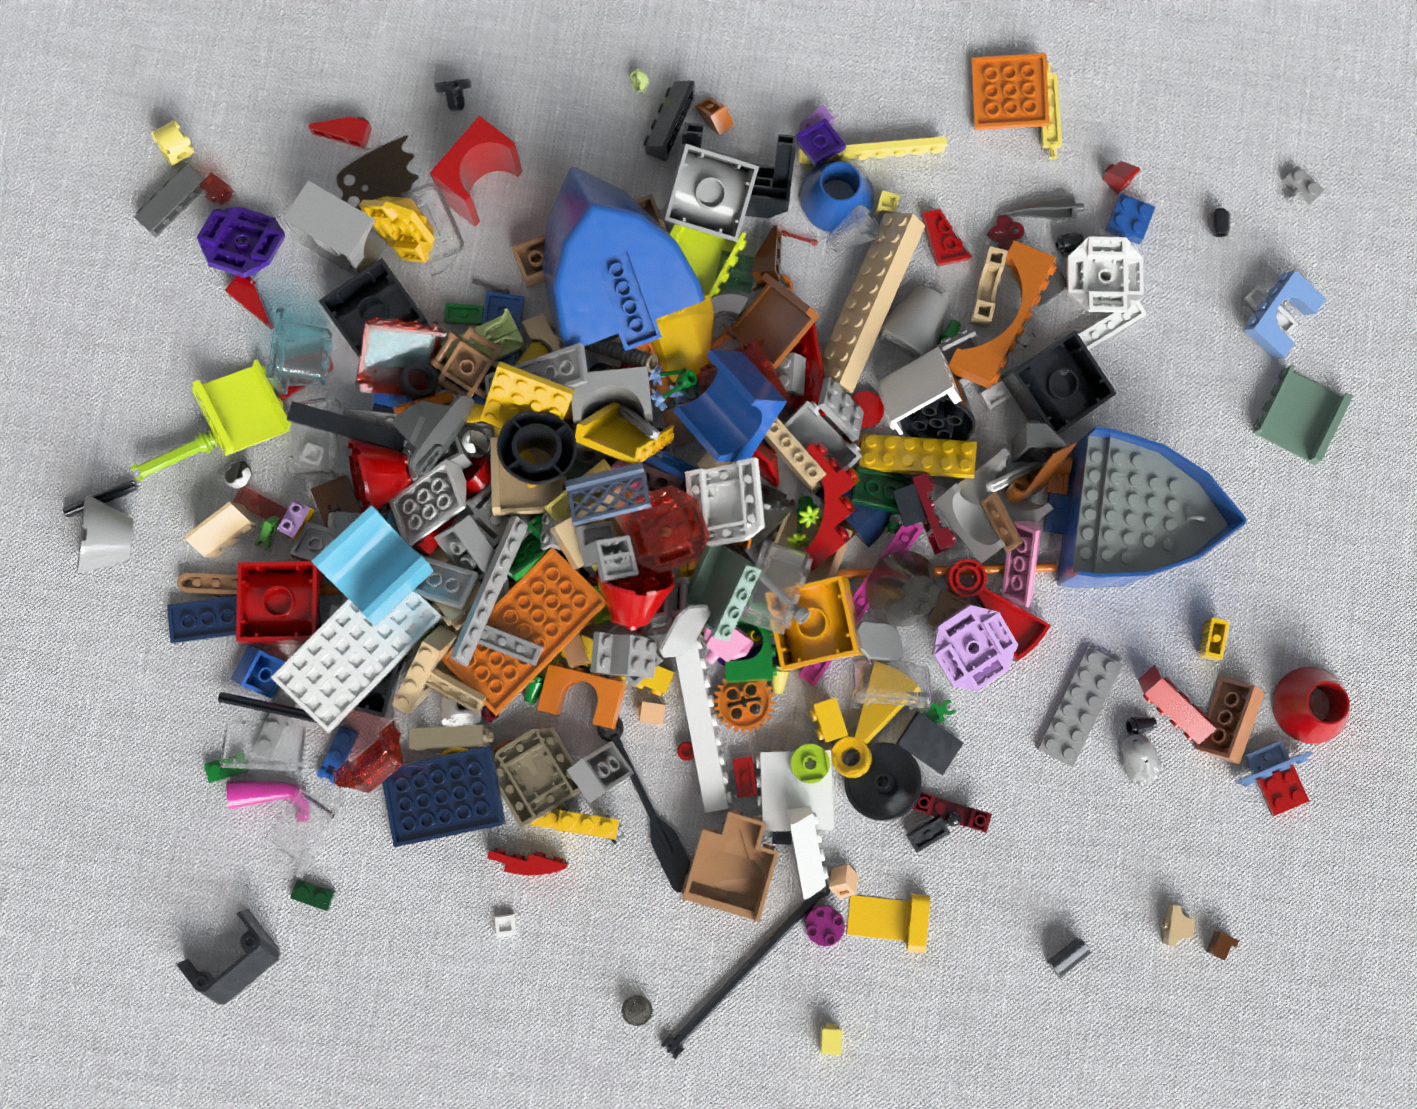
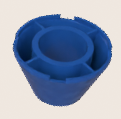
(826, 211)

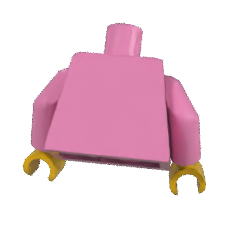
(737, 647)

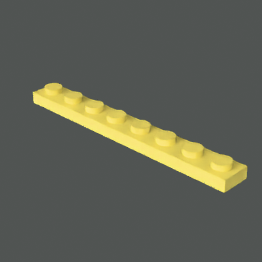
(883, 149)

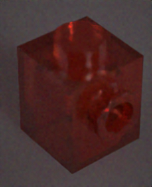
(216, 189)

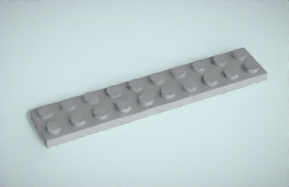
(444, 585)

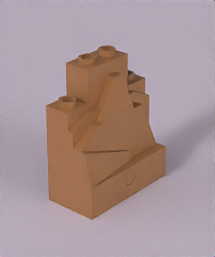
(731, 867)

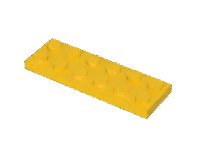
(918, 456)

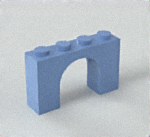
(1264, 326)

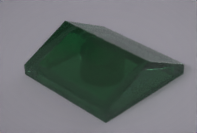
(740, 275)

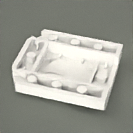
(729, 500)

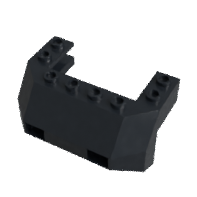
(772, 183)

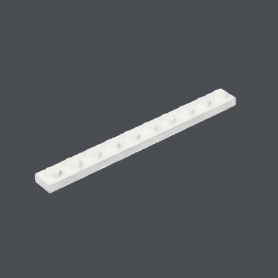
(1091, 337)

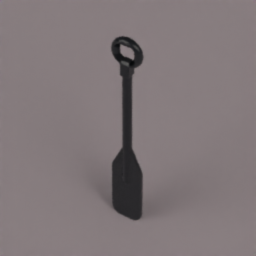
(663, 837)

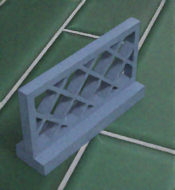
(606, 482)

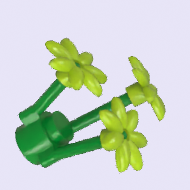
(810, 514)

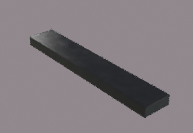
(345, 426)

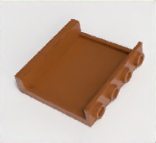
(777, 318)

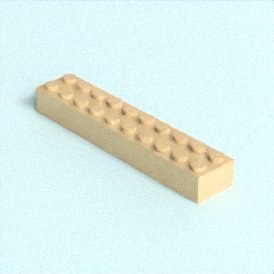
(870, 298)

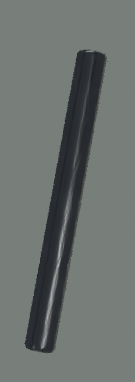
(264, 706)

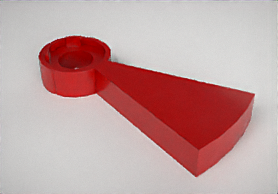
(476, 478)
(1024, 626)

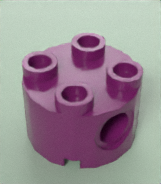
(824, 925)

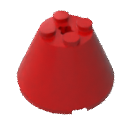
(377, 473)
(636, 598)

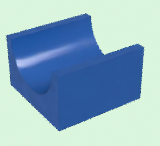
(734, 410)

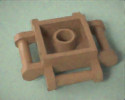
(466, 364)

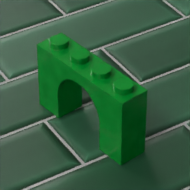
(755, 669)

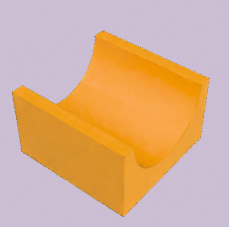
(828, 630)

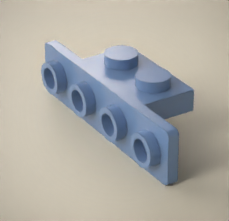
(1268, 759)

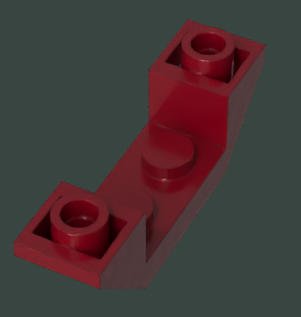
(970, 817)

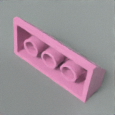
(1021, 564)

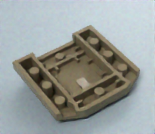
(535, 775)

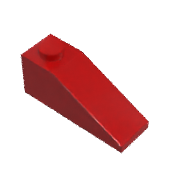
(344, 130)
(249, 297)

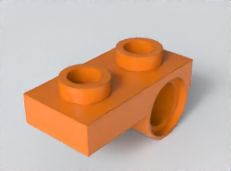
(1059, 480)

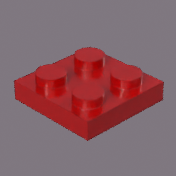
(1282, 791)

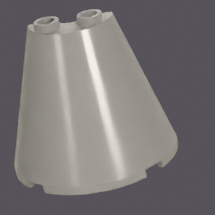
(916, 320)

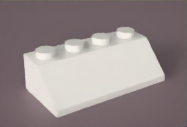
(807, 850)

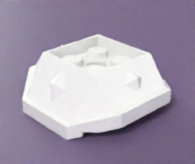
(1116, 261)

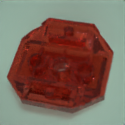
(374, 763)

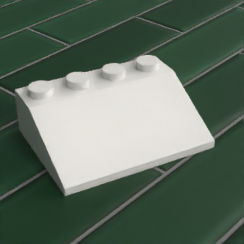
(429, 501)

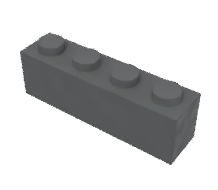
(170, 201)

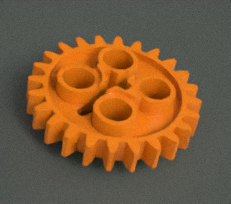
(747, 720)

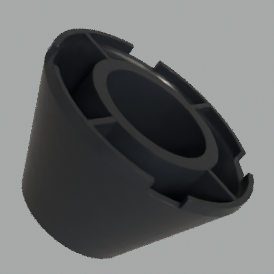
(536, 431)

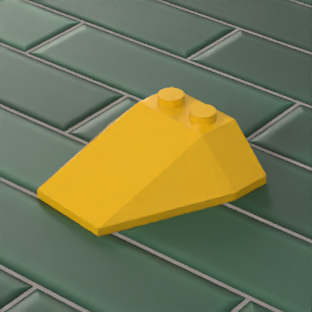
(686, 338)

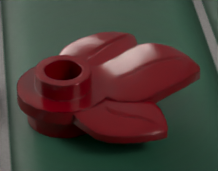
(1003, 233)

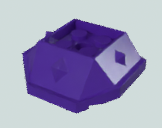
(240, 240)

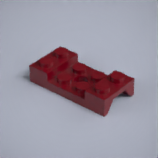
(939, 539)

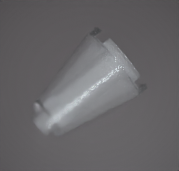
(853, 230)

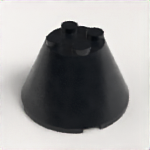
(942, 419)

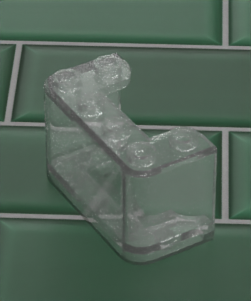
(777, 586)

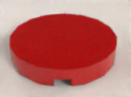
(871, 406)

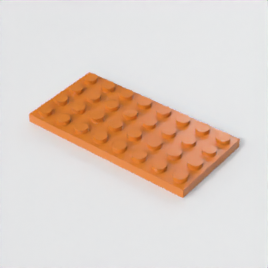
(542, 608)

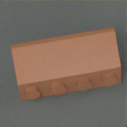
(1233, 714)

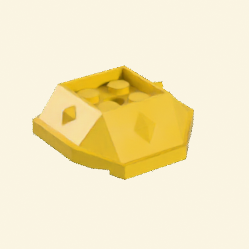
(401, 226)

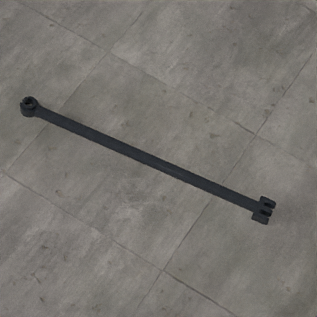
(741, 974)

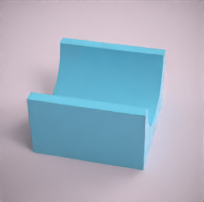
(373, 565)

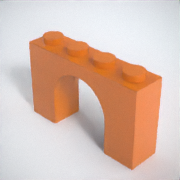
(560, 680)

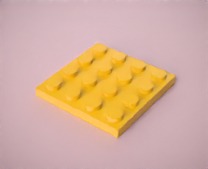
(520, 391)

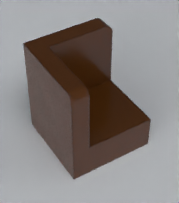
(1221, 944)

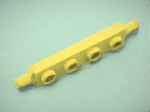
(1051, 134)

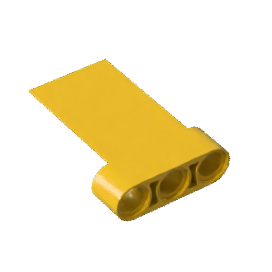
(891, 919)

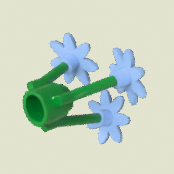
(684, 381)

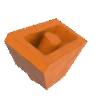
(715, 115)

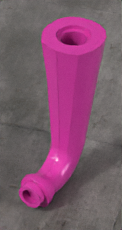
(255, 792)

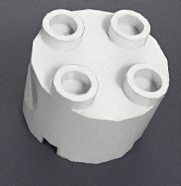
(457, 715)

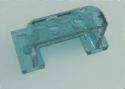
(298, 353)

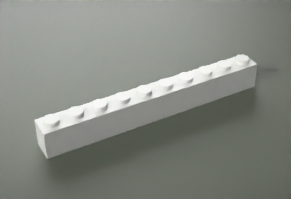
(703, 729)

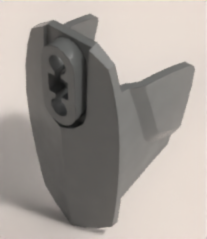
(431, 430)

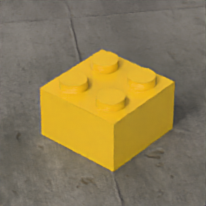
(828, 720)

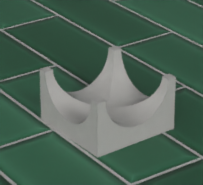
(967, 517)

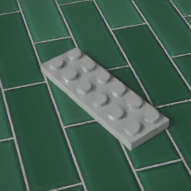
(563, 367)
(1079, 706)

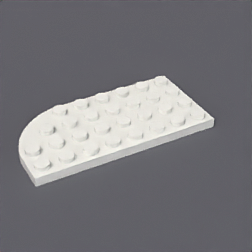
(352, 657)

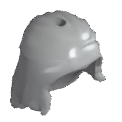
(1140, 760)

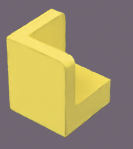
(887, 202)

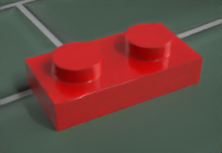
(744, 777)

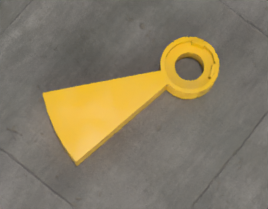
(871, 721)

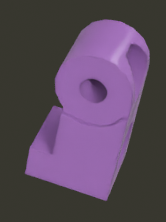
(818, 115)

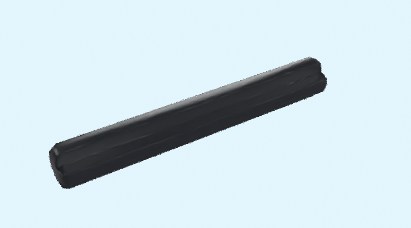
(104, 497)

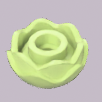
(639, 80)

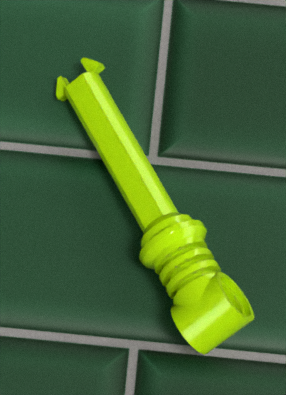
(202, 442)

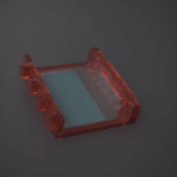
(389, 348)

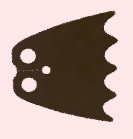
(381, 170)

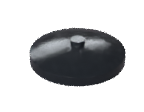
(889, 785)

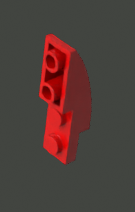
(535, 865)

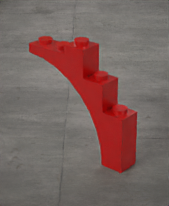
(837, 506)

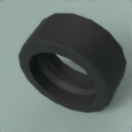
(430, 373)

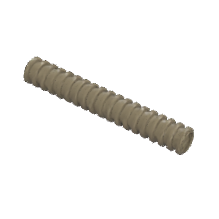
(616, 351)

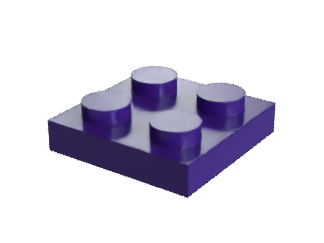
(820, 142)

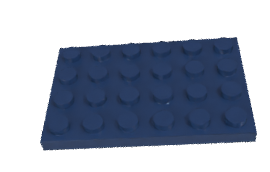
(443, 797)

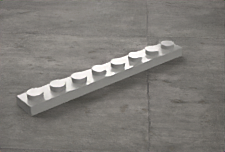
(489, 591)

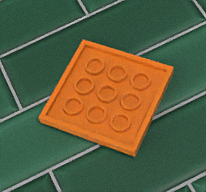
(1010, 91)

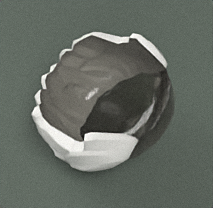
(475, 444)
(238, 474)

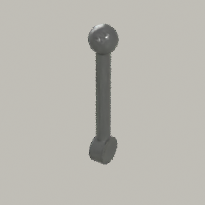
(477, 282)

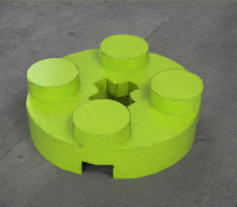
(803, 772)

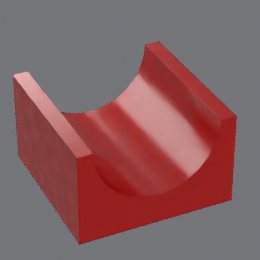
(475, 153)
(277, 602)

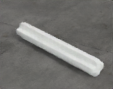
(1007, 479)

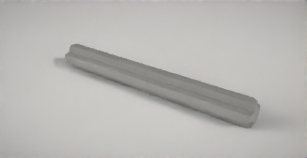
(639, 422)

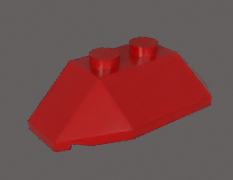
(767, 464)

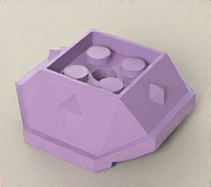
(991, 652)

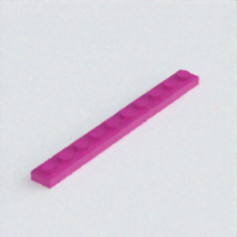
(901, 541)

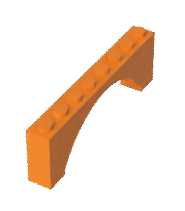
(985, 361)

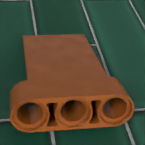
(1036, 479)

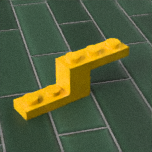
(579, 823)

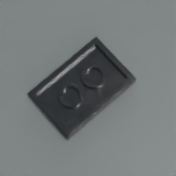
(929, 743)

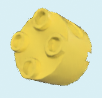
(172, 143)

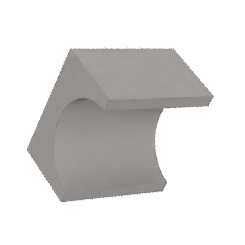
(709, 192)
(334, 229)
(621, 386)

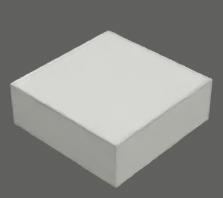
(505, 924)

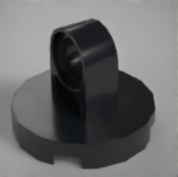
(454, 90)

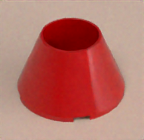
(1293, 710)

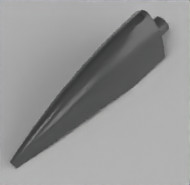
(1051, 208)

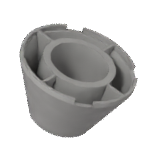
(104, 536)

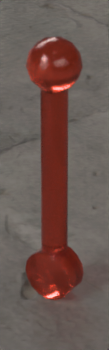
(814, 242)

